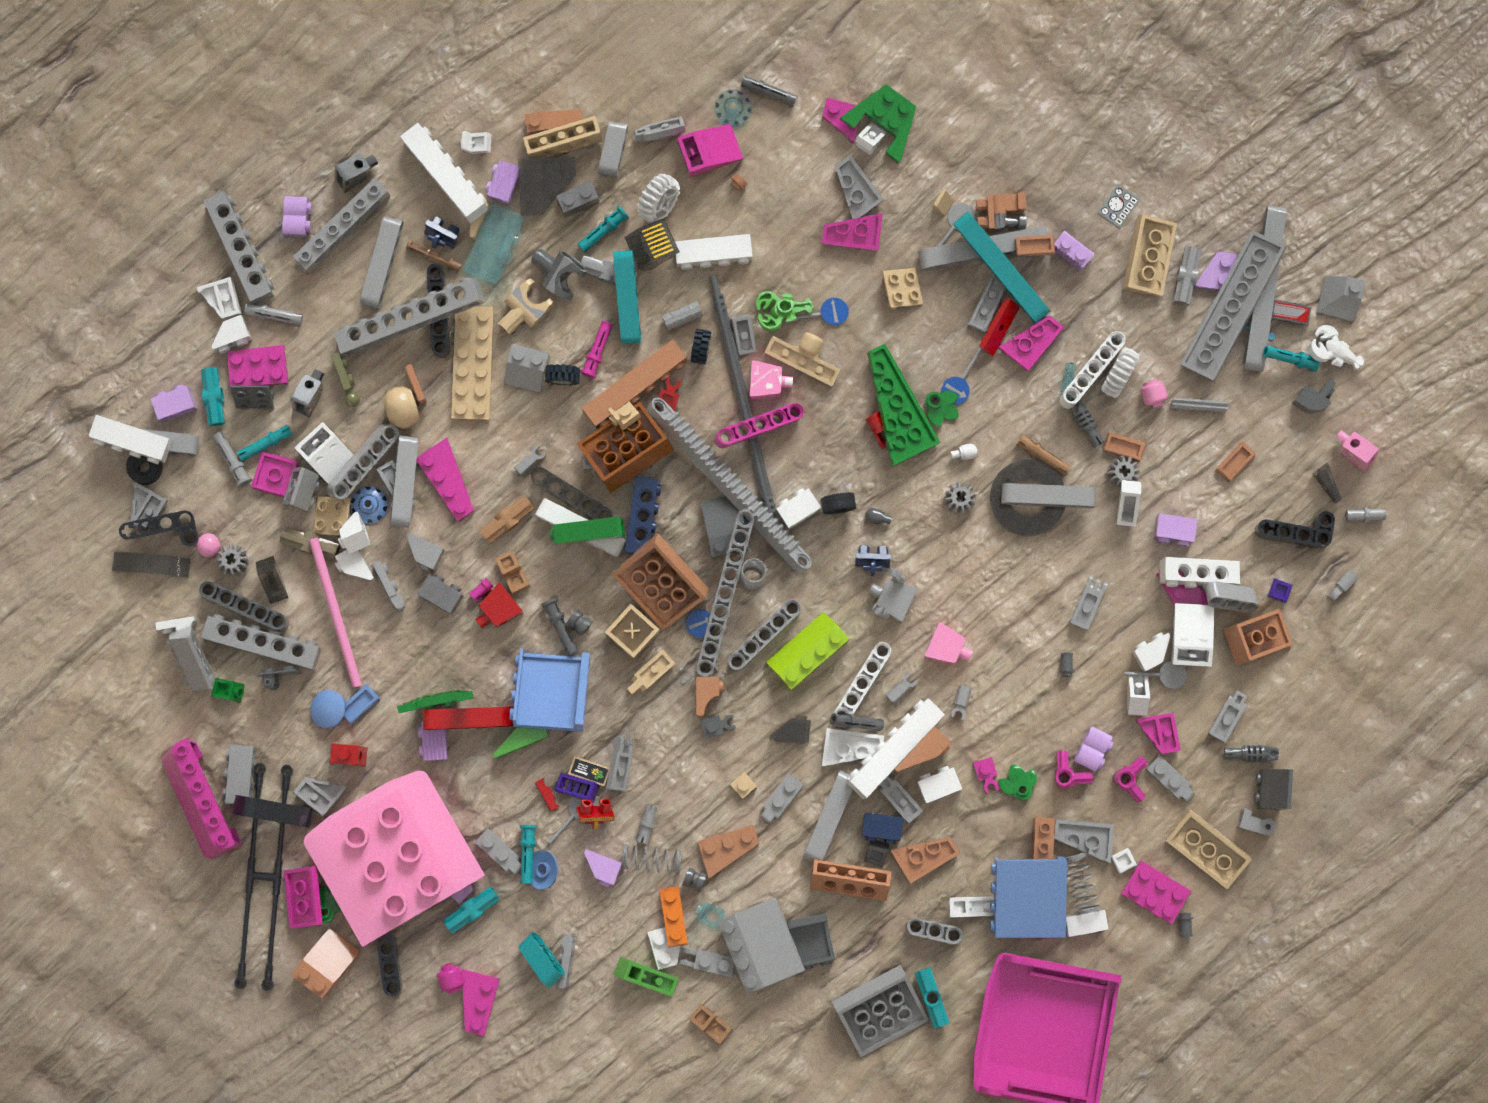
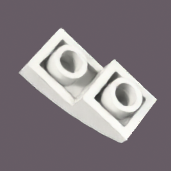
(1086, 923)

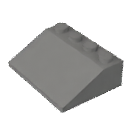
(761, 945)
(880, 1010)

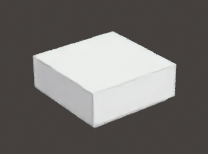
(1123, 860)

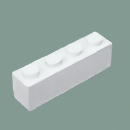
(714, 251)
(129, 438)

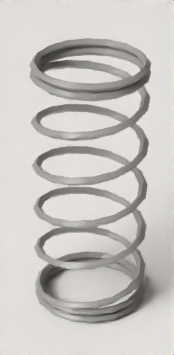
(754, 563)
(625, 852)
(1093, 907)

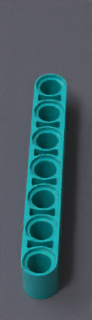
(1001, 267)

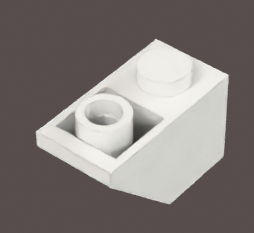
(230, 334)
(1153, 653)

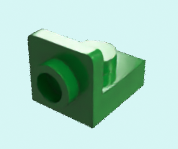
(228, 690)

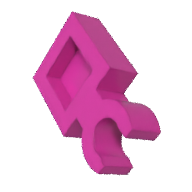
(985, 771)

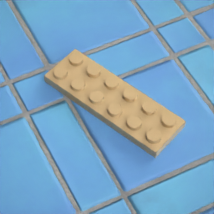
(472, 364)

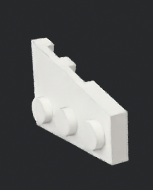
(848, 746)

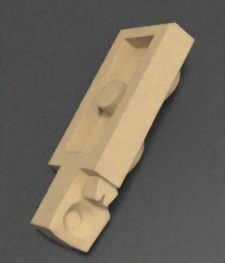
(651, 672)

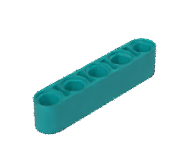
(627, 297)

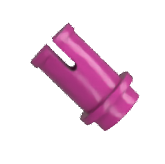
(481, 589)

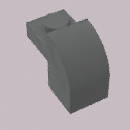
(1314, 402)

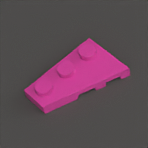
(854, 233)

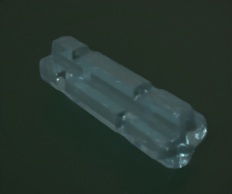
(1068, 377)

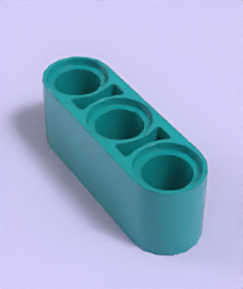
(541, 959)

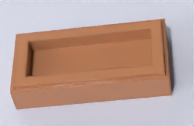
(1034, 245)
(415, 384)
(1123, 446)
(1235, 462)

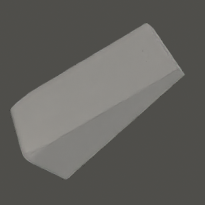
(744, 334)

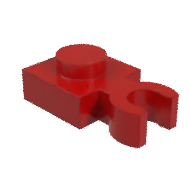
(669, 395)

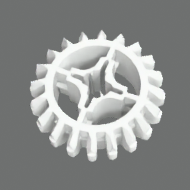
(658, 198)
(1120, 372)

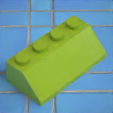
(807, 651)

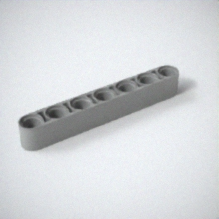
(962, 252)

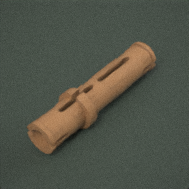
(1042, 454)

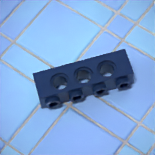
(642, 486)

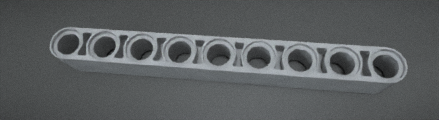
(1261, 316)
(719, 601)

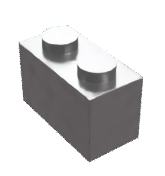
(577, 199)
(440, 594)

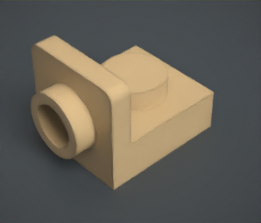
(624, 416)

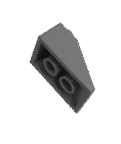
(719, 522)
(1274, 789)

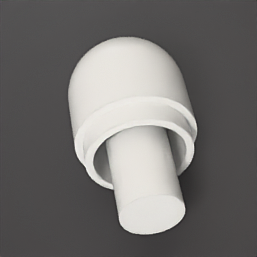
(965, 452)

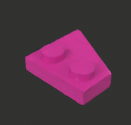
(833, 111)
(1161, 732)

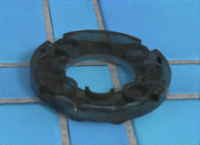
(1007, 516)

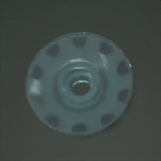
(733, 116)

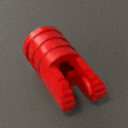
(876, 426)

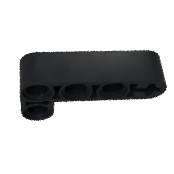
(156, 527)
(1293, 530)
(272, 811)

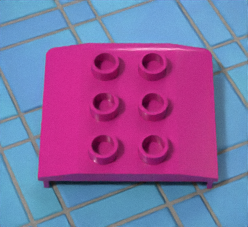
(1044, 1031)

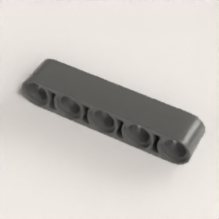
(237, 599)

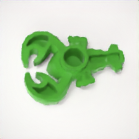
(781, 310)

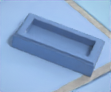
(360, 703)

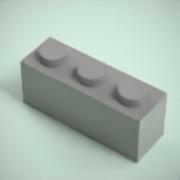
(239, 772)

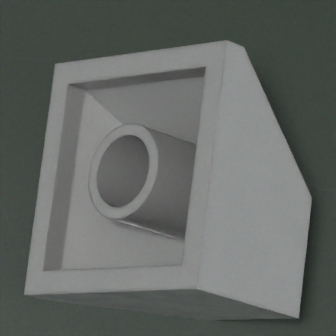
(1341, 297)

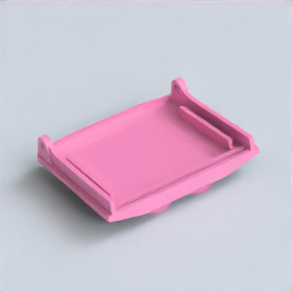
(392, 855)

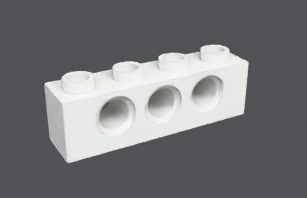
(1169, 571)

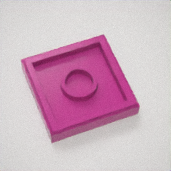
(273, 474)

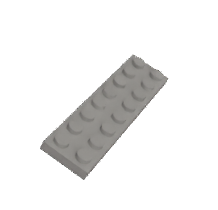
(1233, 306)

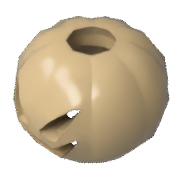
(401, 407)

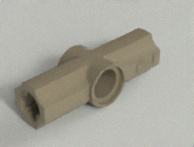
(301, 541)

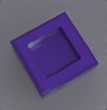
(1280, 590)

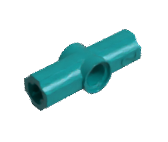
(213, 396)
(471, 910)
(935, 1010)

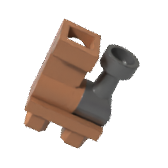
(997, 209)

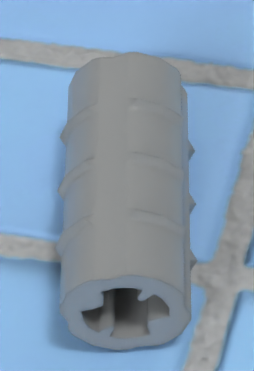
(682, 316)

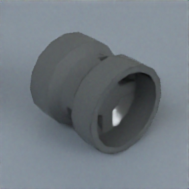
(579, 622)
(698, 882)

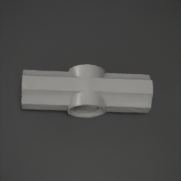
(601, 269)
(1187, 275)

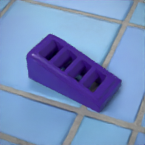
(591, 795)

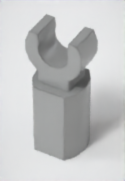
(529, 461)
(1343, 585)
(900, 690)
(961, 701)

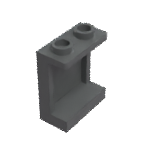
(812, 940)

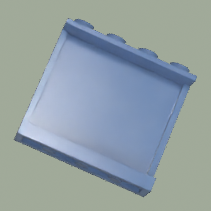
(550, 691)
(1029, 898)

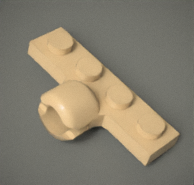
(804, 357)

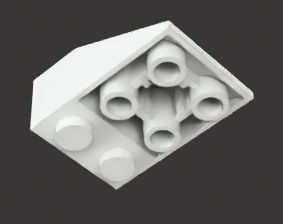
(325, 453)
(1192, 635)

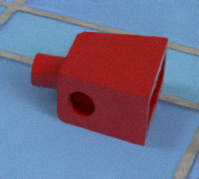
(498, 608)
(348, 755)

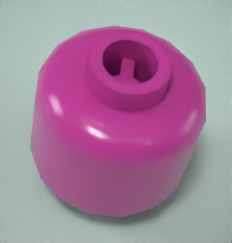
(450, 978)

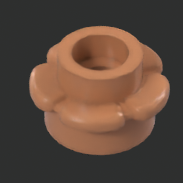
(738, 182)

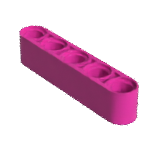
(765, 419)

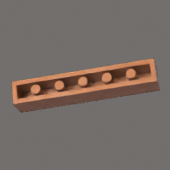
(636, 383)

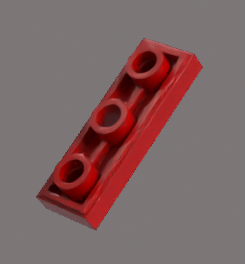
(999, 326)

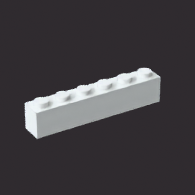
(444, 173)
(895, 748)

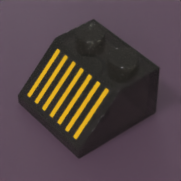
(652, 245)

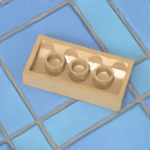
(1149, 255)
(1208, 849)

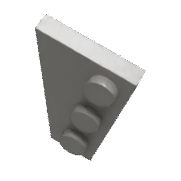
(858, 189)
(1087, 837)

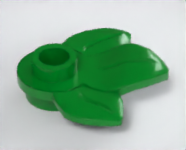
(944, 409)
(1016, 780)
(328, 904)

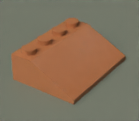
(661, 582)

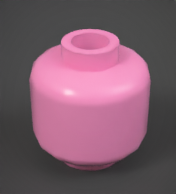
(1154, 393)

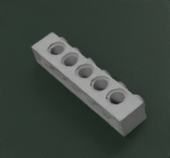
(215, 206)
(341, 226)
(212, 633)

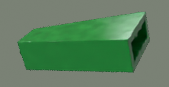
(588, 530)

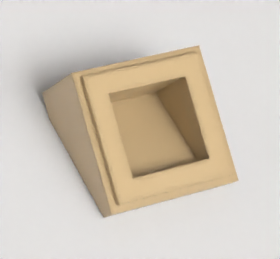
(943, 202)

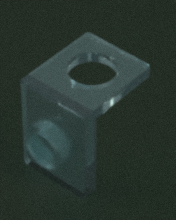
(703, 910)

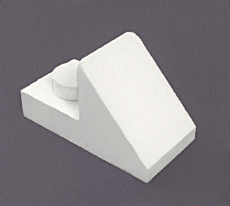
(870, 138)
(169, 626)

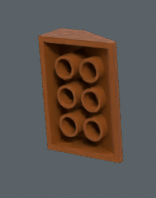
(625, 453)

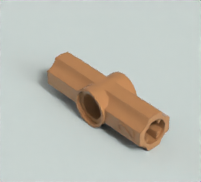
(507, 519)

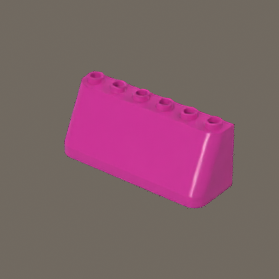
(198, 800)

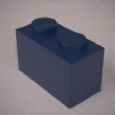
(882, 827)

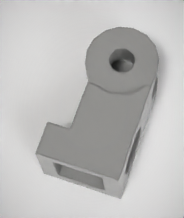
(1255, 825)

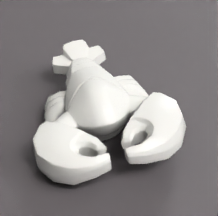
(1335, 349)

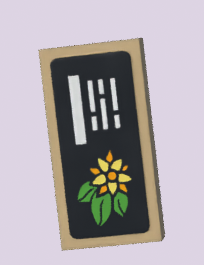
(589, 771)

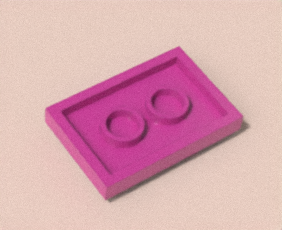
(258, 366)
(1155, 892)
(303, 897)

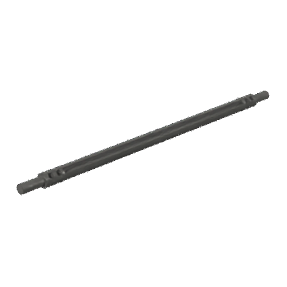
(741, 393)

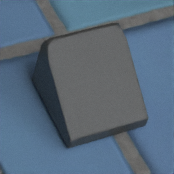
(877, 853)

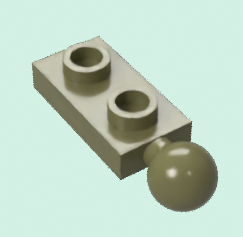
(351, 399)

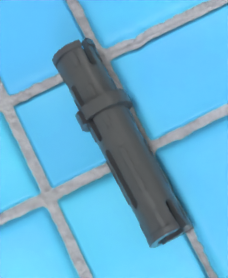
(767, 90)
(850, 721)

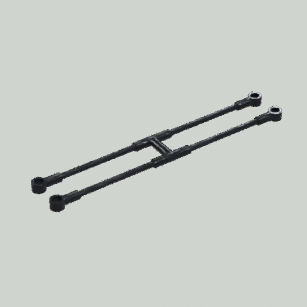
(252, 875)

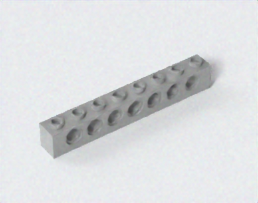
(472, 298)

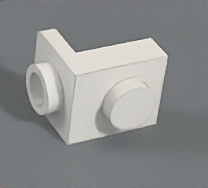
(476, 142)

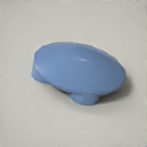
(328, 709)

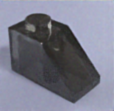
(271, 579)
(793, 731)

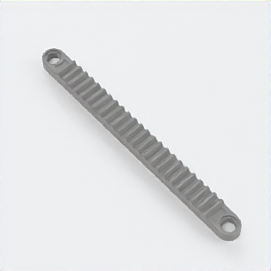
(729, 484)

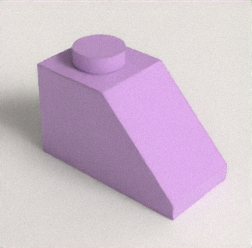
(603, 868)

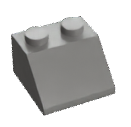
(526, 368)
(300, 489)

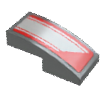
(1291, 312)

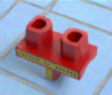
(595, 814)

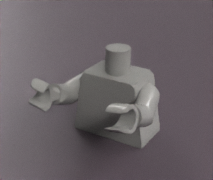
(893, 598)

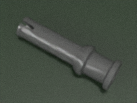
(557, 618)

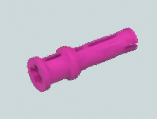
(593, 359)

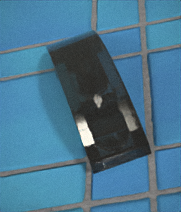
(151, 564)

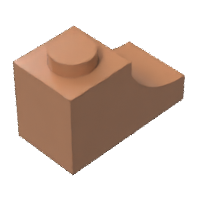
(706, 690)

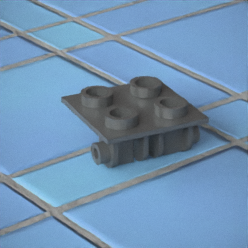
(253, 397)
(271, 677)

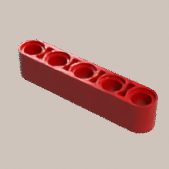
(467, 718)

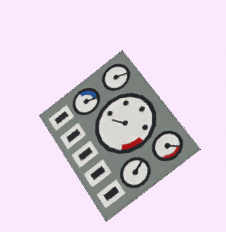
(1118, 205)

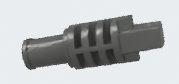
(1086, 423)
(1252, 753)

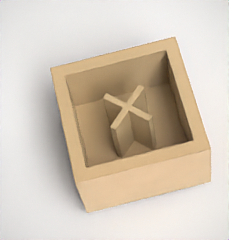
(632, 631)

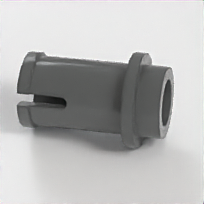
(1066, 665)
(1185, 925)

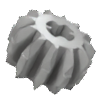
(1130, 476)
(953, 495)
(225, 563)

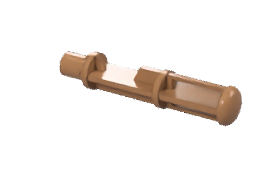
(433, 256)

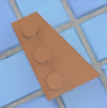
(726, 848)
(924, 857)

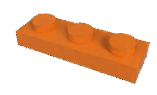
(673, 916)

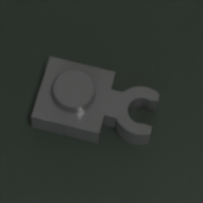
(714, 727)

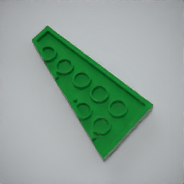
(902, 418)

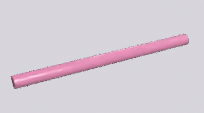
(335, 612)

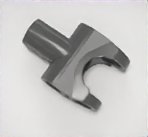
(557, 271)

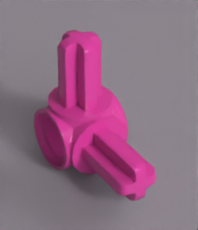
(1063, 769)
(1131, 772)

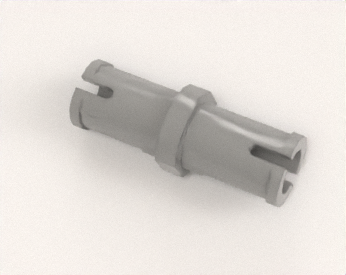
(1365, 515)
(647, 823)

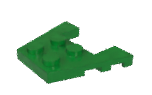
(888, 111)
(429, 702)

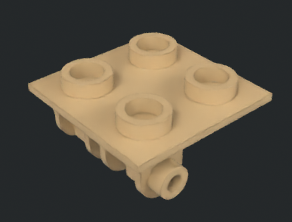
(902, 288)
(331, 515)

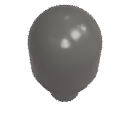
(877, 516)

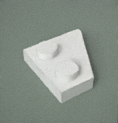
(222, 297)
(663, 954)

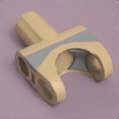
(523, 309)

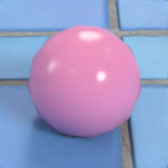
(208, 545)

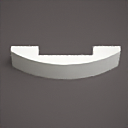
(970, 906)

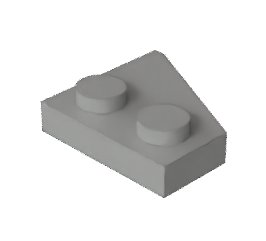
(146, 505)
(319, 794)

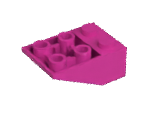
(709, 149)

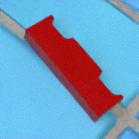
(546, 794)

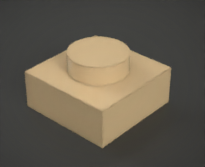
(743, 785)

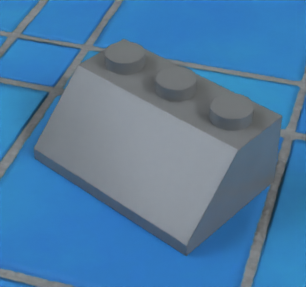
(191, 659)

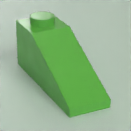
(519, 739)
(645, 976)

